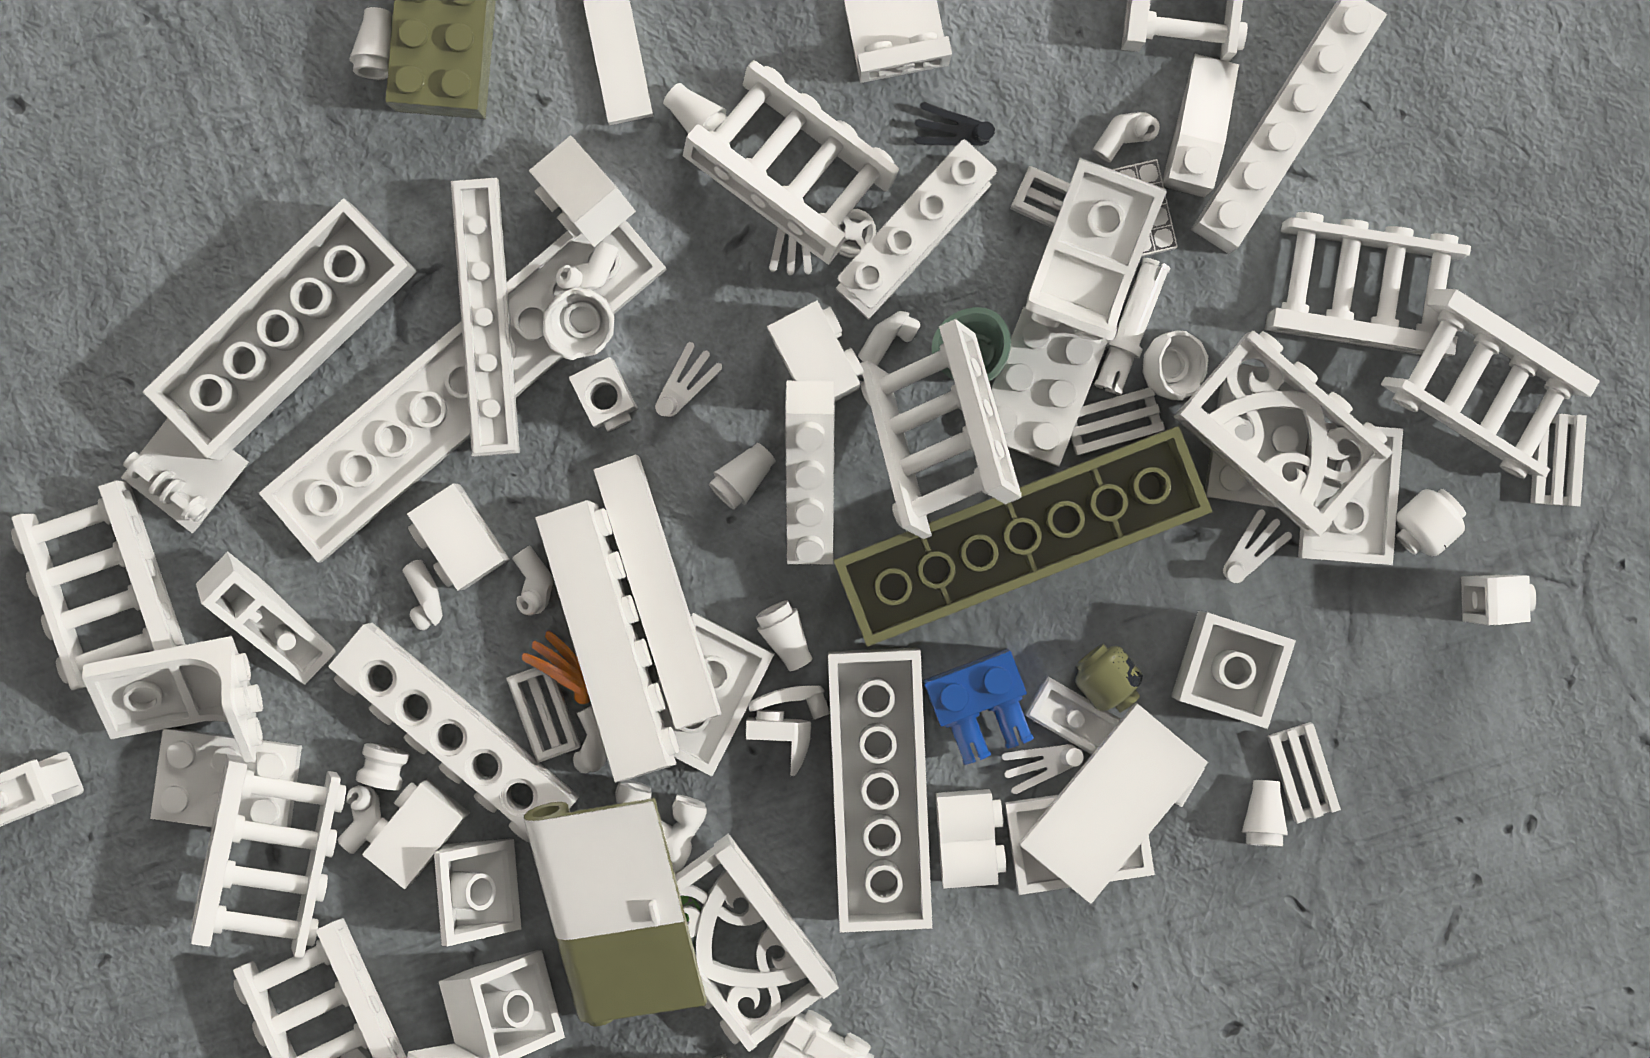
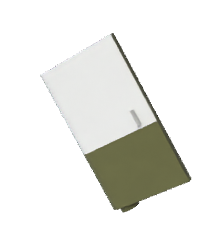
(615, 909)

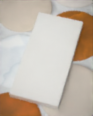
(1113, 803)

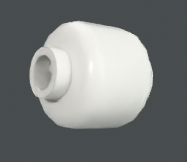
(1430, 522)

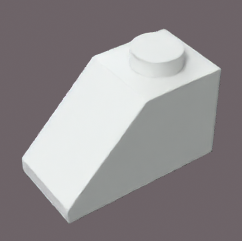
(1497, 599)

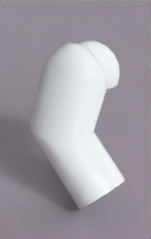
(592, 753)
(365, 813)

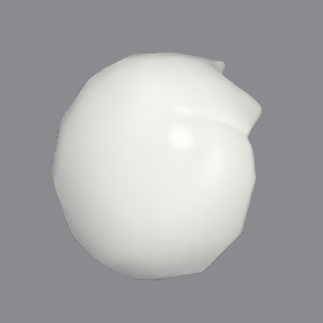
(578, 323)
(1175, 365)

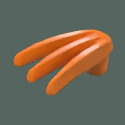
(566, 672)

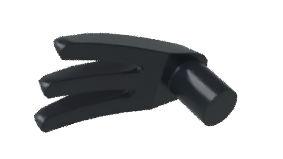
(968, 129)

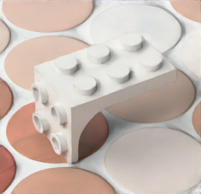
(1094, 251)
(178, 689)

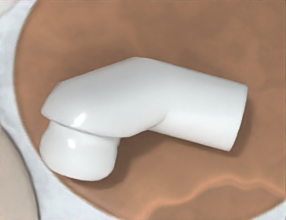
(1126, 129)
(590, 274)
(884, 333)
(537, 583)
(427, 594)

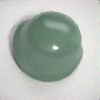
(991, 335)

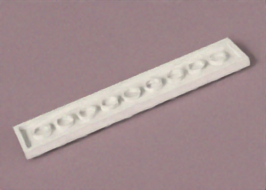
(425, 407)

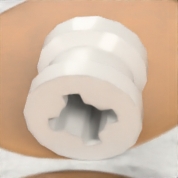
(855, 224)
(382, 766)

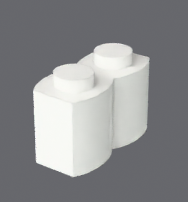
(968, 838)

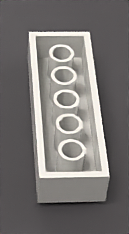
(280, 331)
(880, 790)

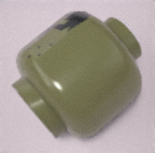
(1109, 678)

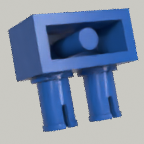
(975, 687)

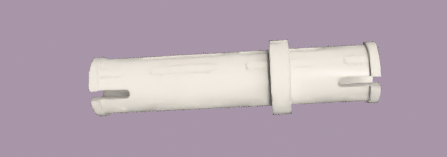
(1132, 326)

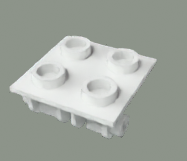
(180, 477)

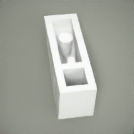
(1201, 126)
(263, 618)

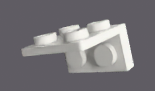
(896, 37)

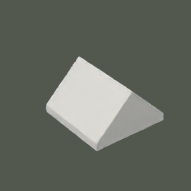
(477, 890)

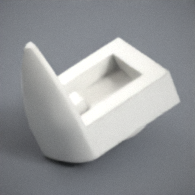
(773, 726)

